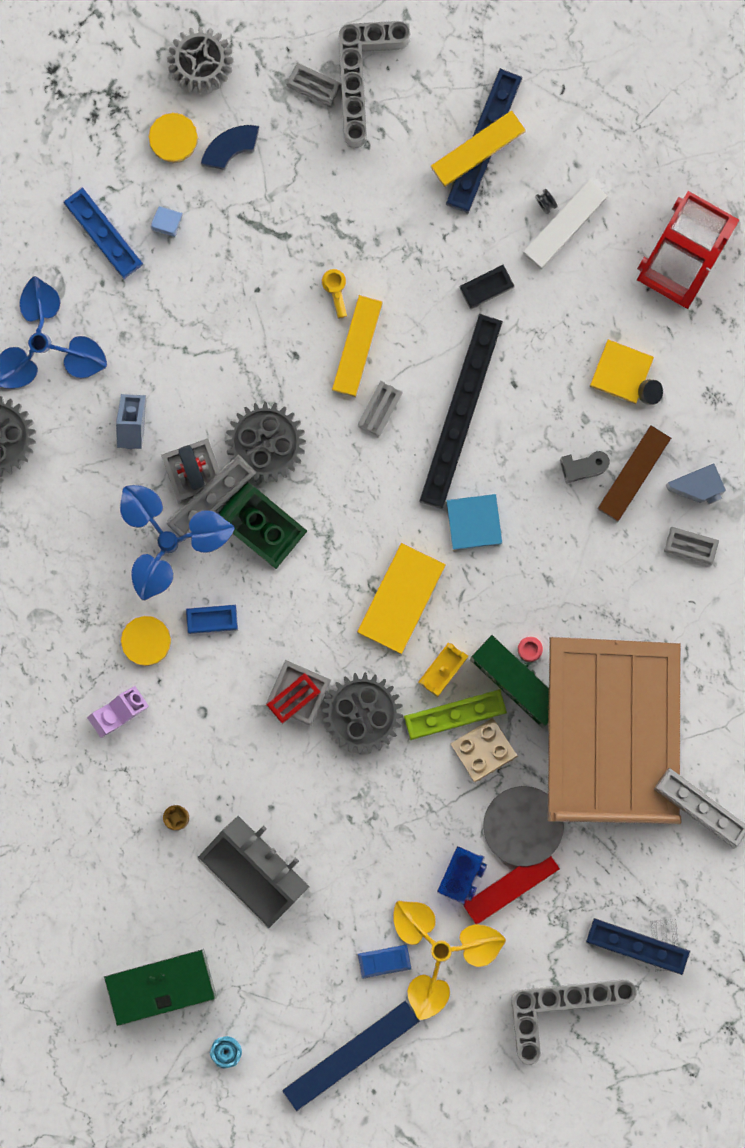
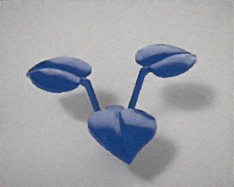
(82, 358)
(154, 575)

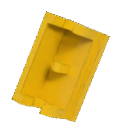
(443, 669)

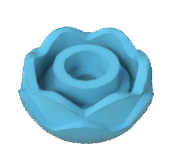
(226, 1060)

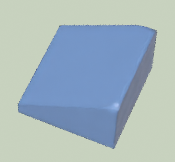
(166, 221)

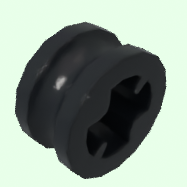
(546, 201)

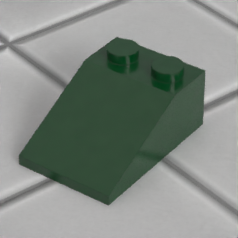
(262, 524)

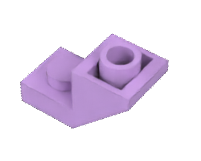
(118, 712)

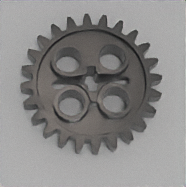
(254, 422)
(14, 449)
(383, 703)

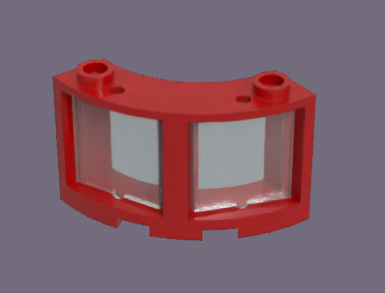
(685, 247)

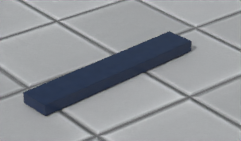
(496, 106)
(350, 1055)

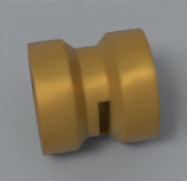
(176, 817)

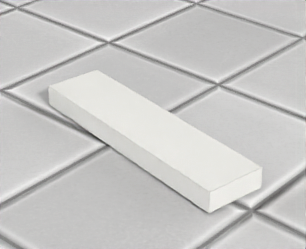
(565, 224)

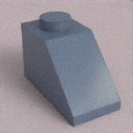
(131, 421)
(699, 485)

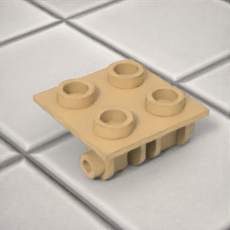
(484, 750)

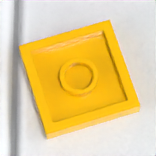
(621, 371)

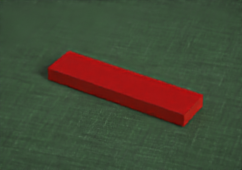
(508, 889)

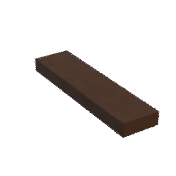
(634, 473)

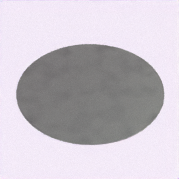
(519, 826)

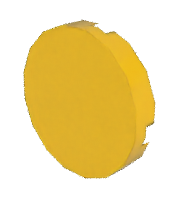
(173, 137)
(146, 640)

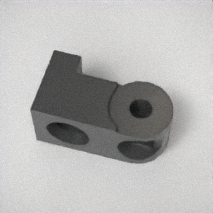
(584, 468)

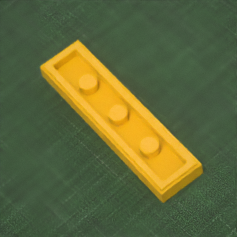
(478, 148)
(357, 345)

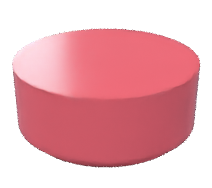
(530, 649)

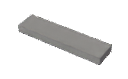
(213, 494)
(701, 808)

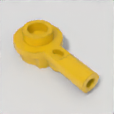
(334, 282)

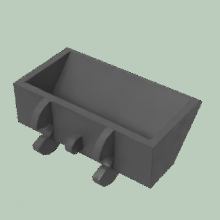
(254, 871)

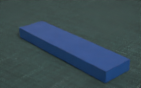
(103, 233)

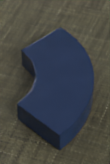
(229, 144)

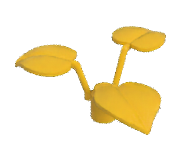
(478, 941)

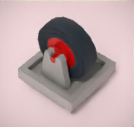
(190, 468)

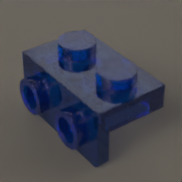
(461, 875)

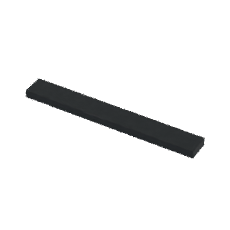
(461, 411)

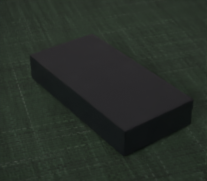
(486, 286)

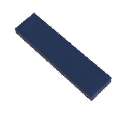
(638, 946)

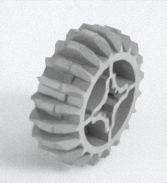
(190, 56)

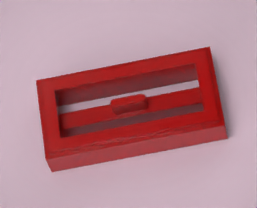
(310, 684)

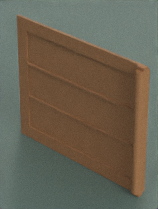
(612, 730)

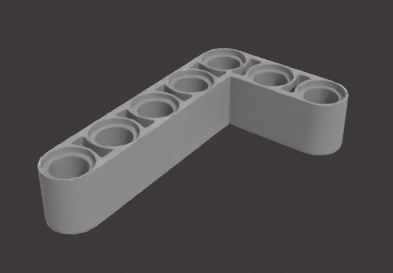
(355, 73)
(560, 1003)

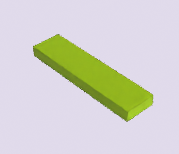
(455, 714)

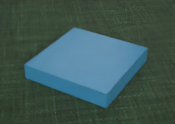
(474, 522)

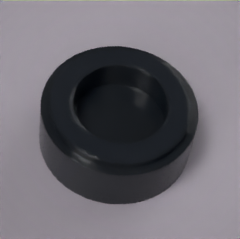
(650, 391)

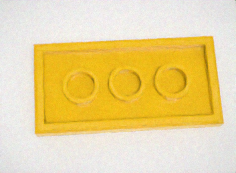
(401, 598)

